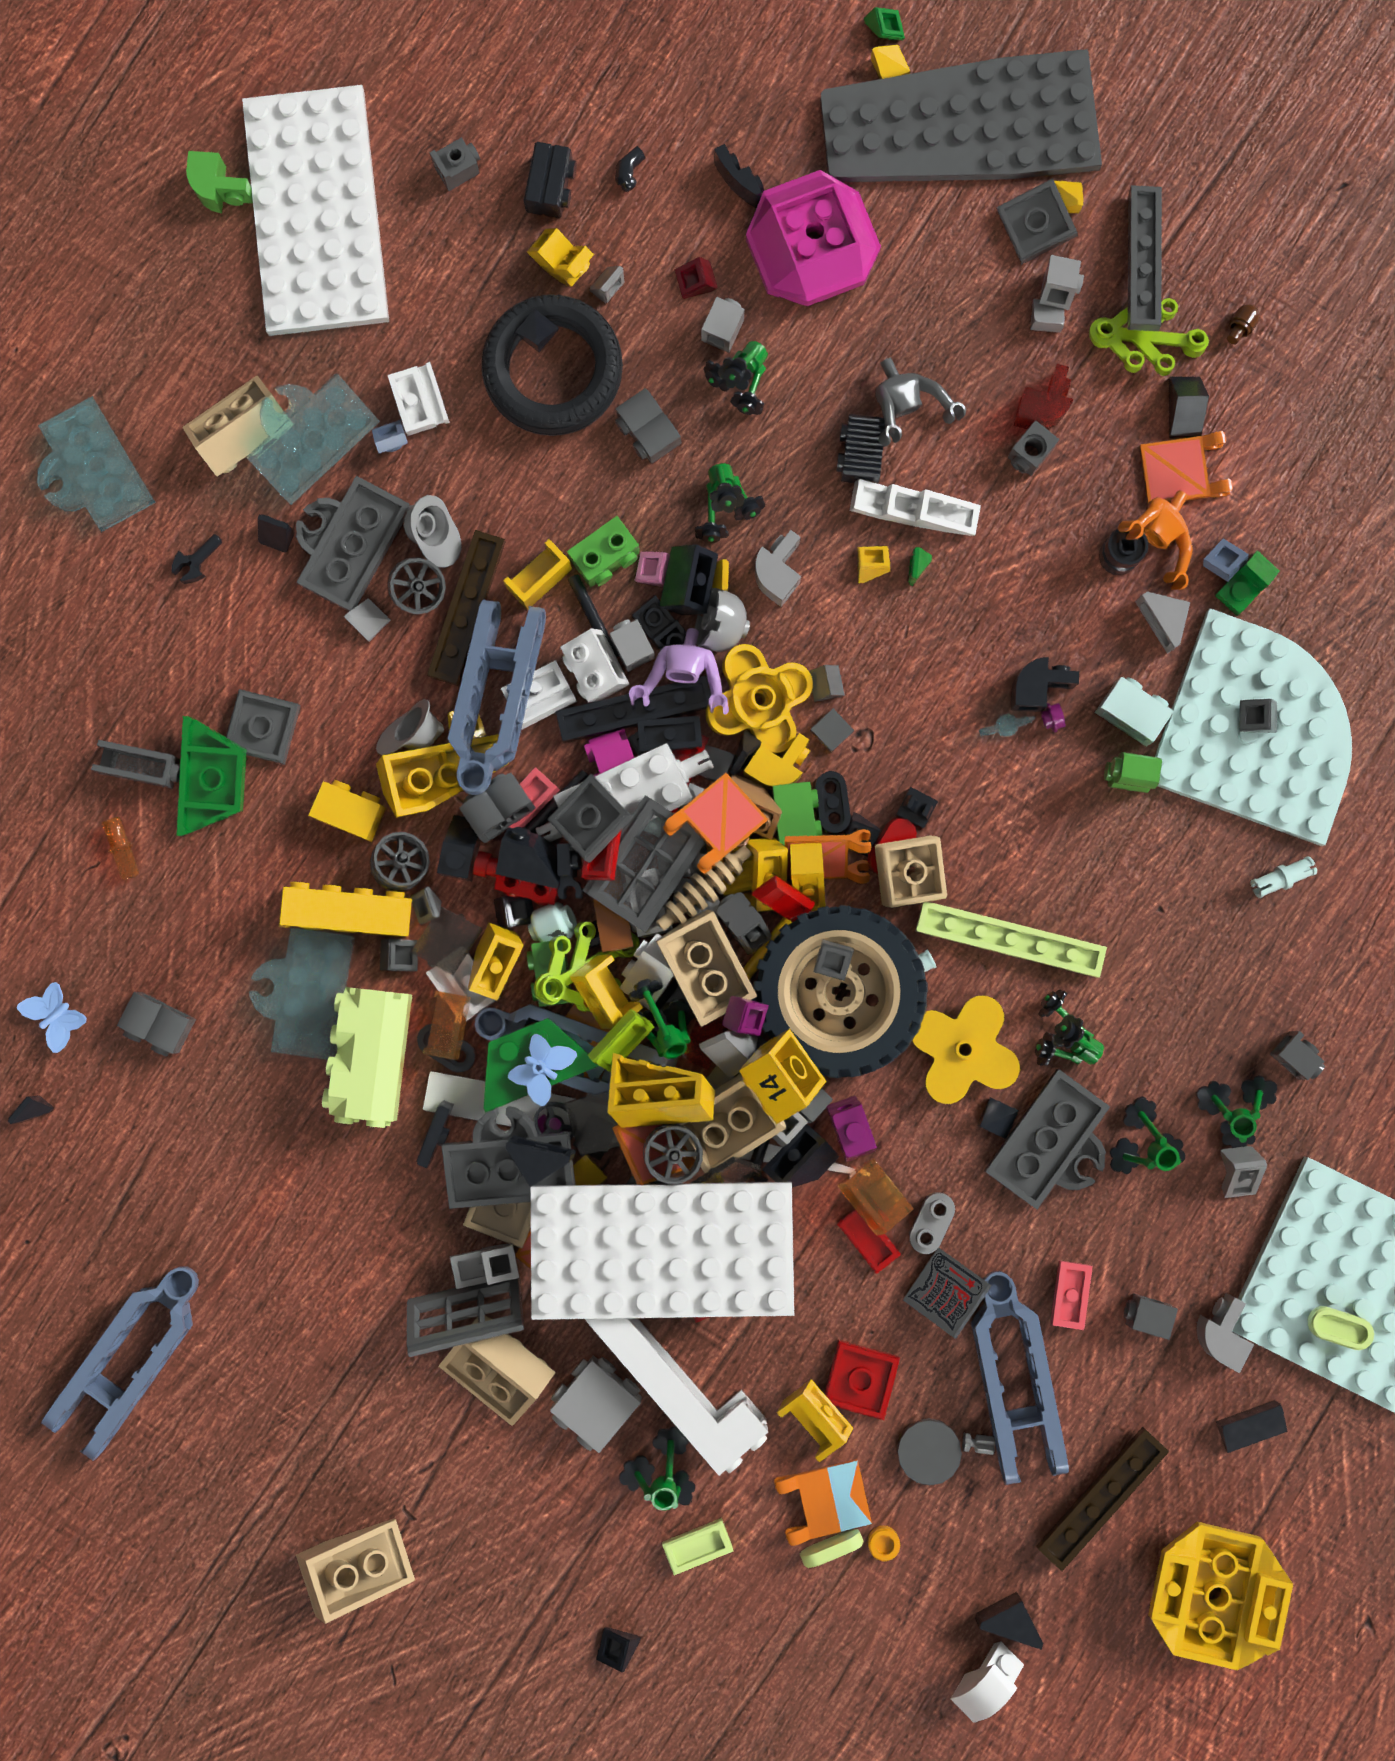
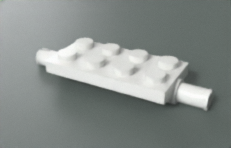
(650, 774)

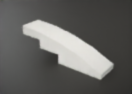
(915, 508)

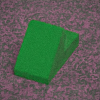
(1247, 583)

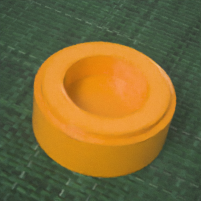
(883, 1543)

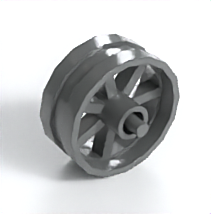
(416, 585)
(399, 861)
(672, 1153)

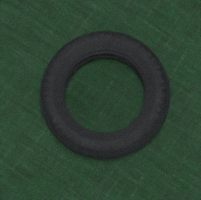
(562, 417)

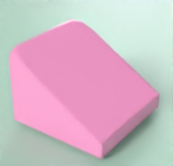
(652, 568)

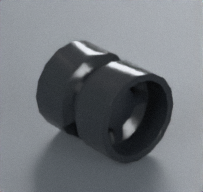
(1122, 555)

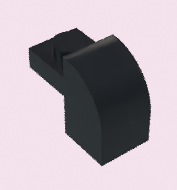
(1032, 682)

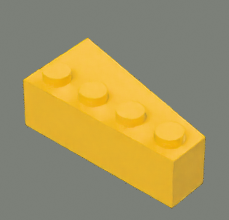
(345, 911)

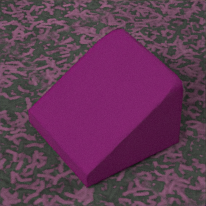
(745, 1016)

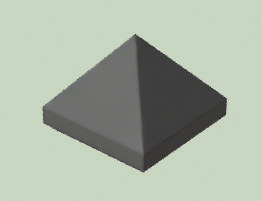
(426, 905)

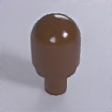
(1243, 323)

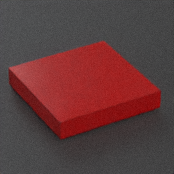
(861, 1379)

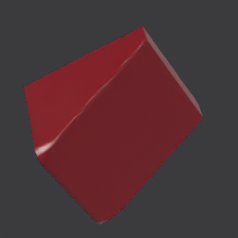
(696, 278)

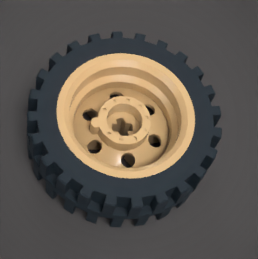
(894, 978)

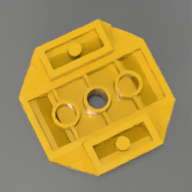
(1245, 1617)

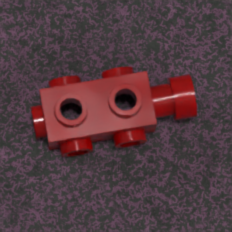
(486, 866)

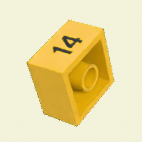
(782, 1076)

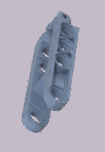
(476, 768)
(495, 1023)
(172, 1292)
(1001, 1302)

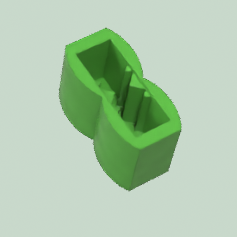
(1133, 772)

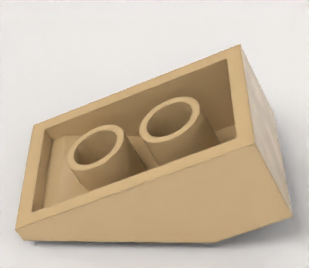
(355, 1569)

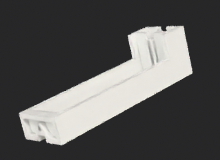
(716, 1434)

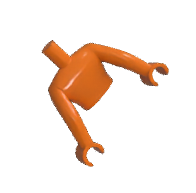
(1161, 526)

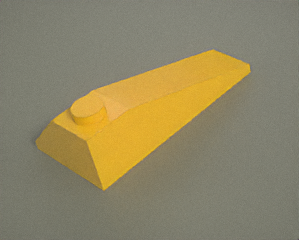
(424, 776)

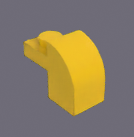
(560, 257)
(772, 770)

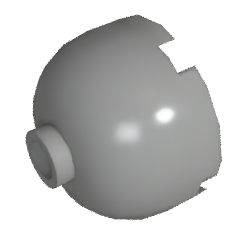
(723, 623)

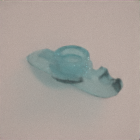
(1006, 725)

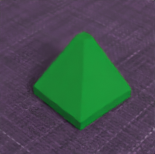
(885, 23)
(918, 563)

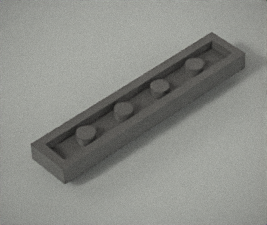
(1144, 257)

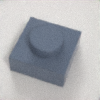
(389, 437)
(1225, 560)

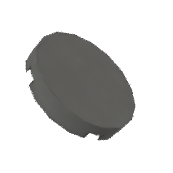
(929, 1451)

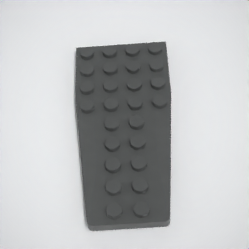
(966, 122)

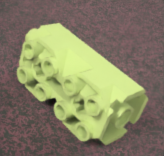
(368, 1057)

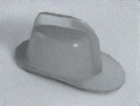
(433, 531)
(412, 730)

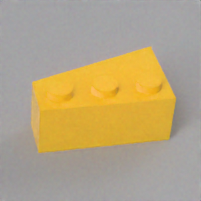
(656, 1094)

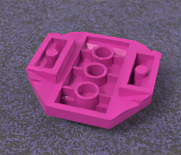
(805, 267)

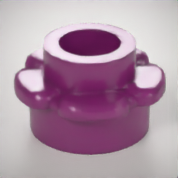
(1053, 717)

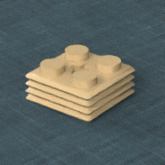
(922, 885)

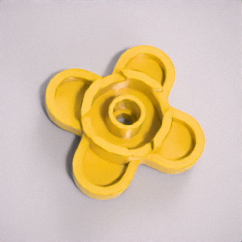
(779, 688)
(987, 1062)

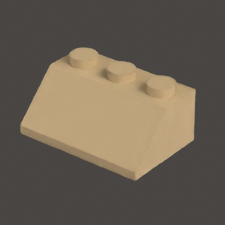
(231, 427)
(705, 966)
(736, 1125)
(499, 1373)

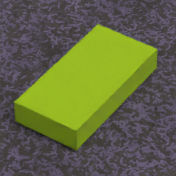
(621, 1039)

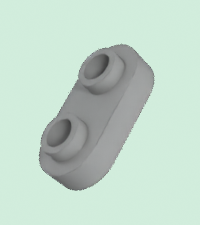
(930, 1222)

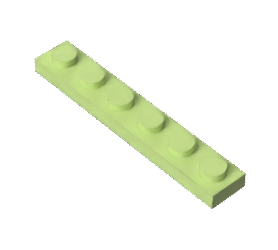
(1011, 939)

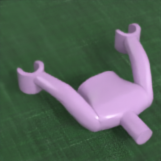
(684, 665)

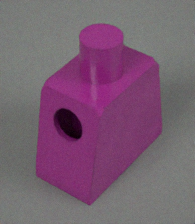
(851, 1128)

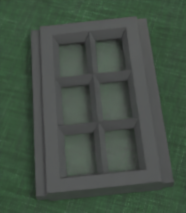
(647, 865)

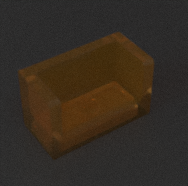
(448, 1025)
(875, 1197)

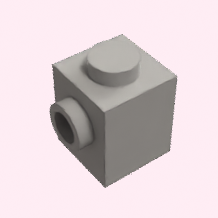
(1061, 282)
(723, 323)
(631, 644)

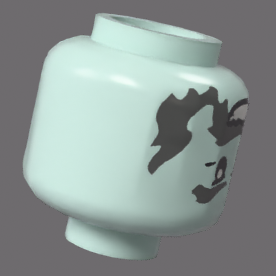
(552, 922)

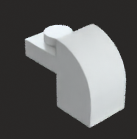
(991, 1686)

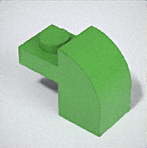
(207, 178)

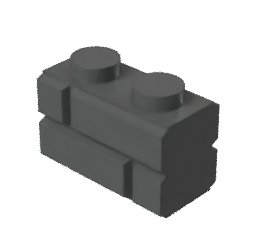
(743, 922)

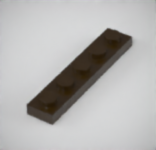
(460, 621)
(1102, 1499)

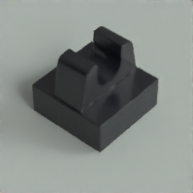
(916, 808)

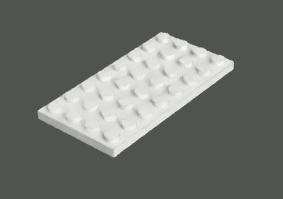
(315, 210)
(662, 1250)

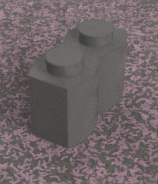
(647, 426)
(497, 807)
(156, 1023)

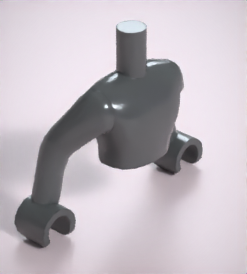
(901, 396)

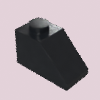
(459, 850)
(802, 1159)

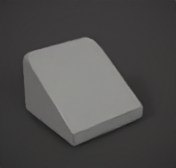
(608, 283)
(1046, 317)

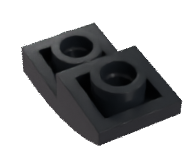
(739, 180)
(659, 624)

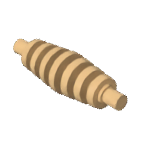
(703, 888)

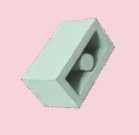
(1135, 710)

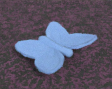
(54, 1013)
(538, 1067)

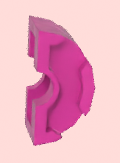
(609, 750)

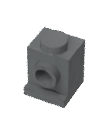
(454, 171)
(1298, 1056)

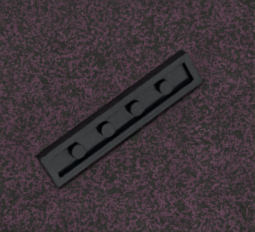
(619, 713)

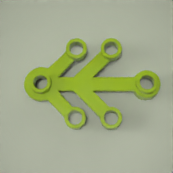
(1145, 339)
(560, 981)

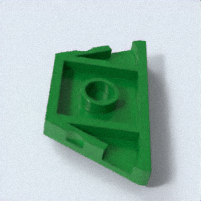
(209, 777)
(511, 1051)

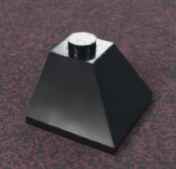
(528, 858)

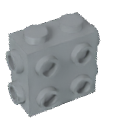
(595, 1403)

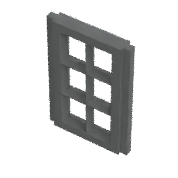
(479, 1331)

